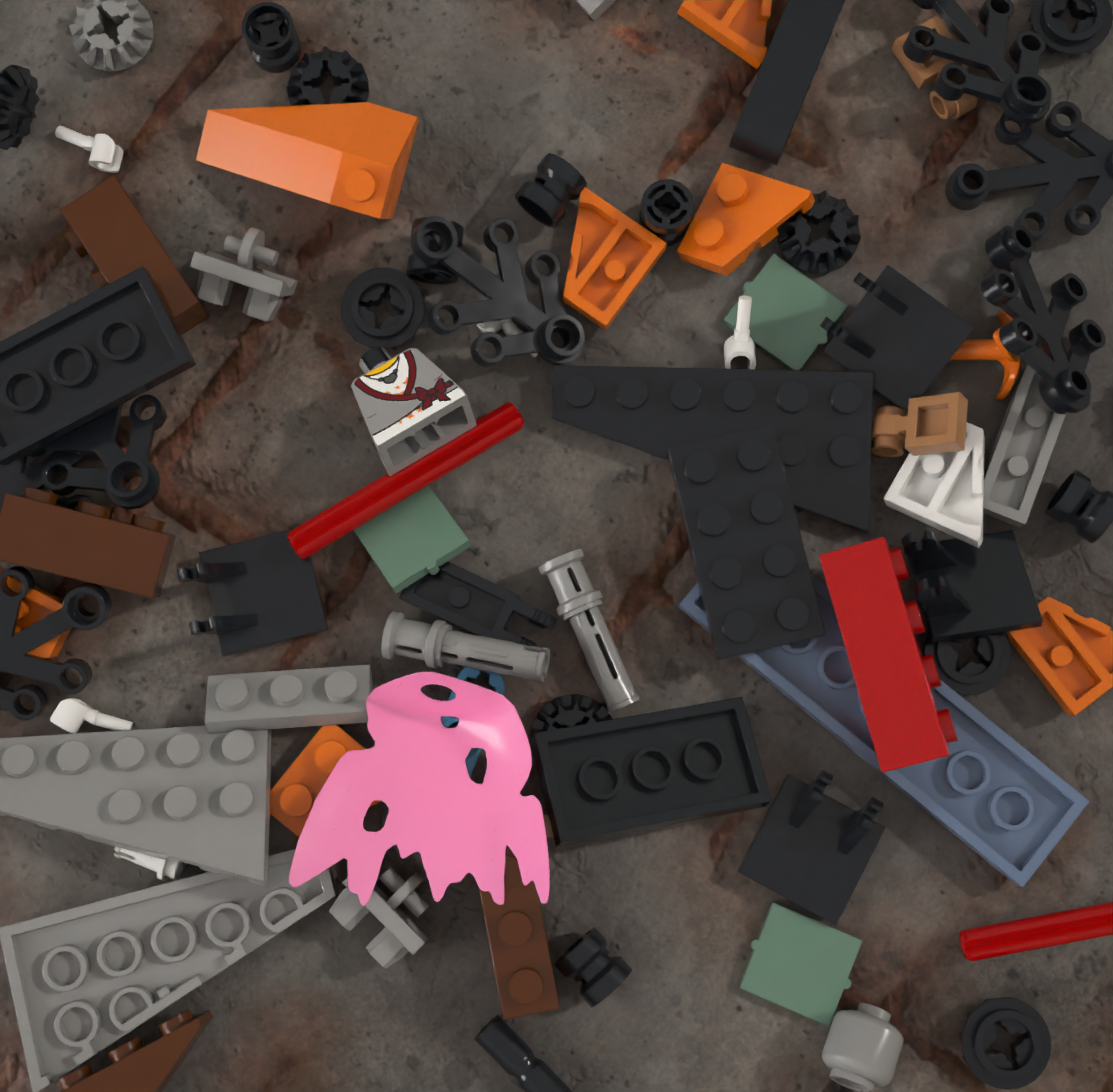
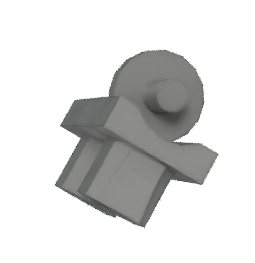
(220, 272)
(400, 931)

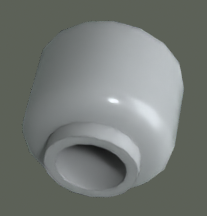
(862, 1048)

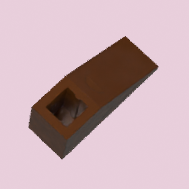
(142, 1066)

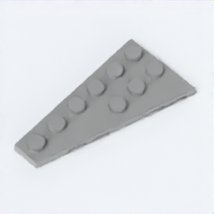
(150, 792)
(119, 961)

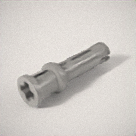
(580, 605)
(441, 645)

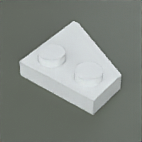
(944, 489)

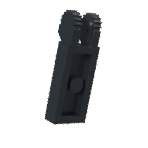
(473, 603)

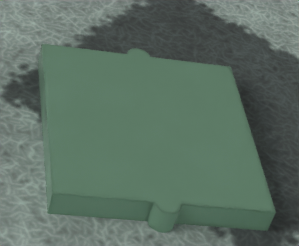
(787, 313)
(412, 539)
(800, 964)

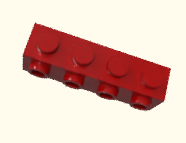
(885, 654)

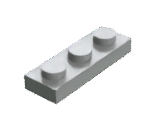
(1020, 452)
(287, 698)

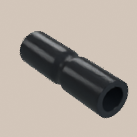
(518, 1058)

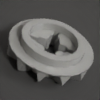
(98, 49)

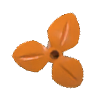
(992, 350)

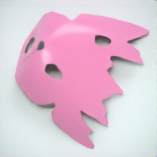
(429, 794)

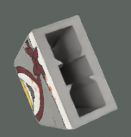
(409, 406)

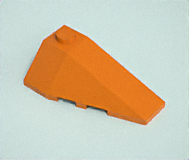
(322, 151)

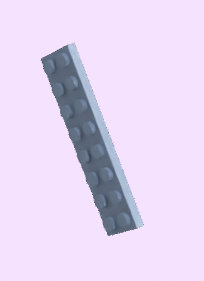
(983, 792)

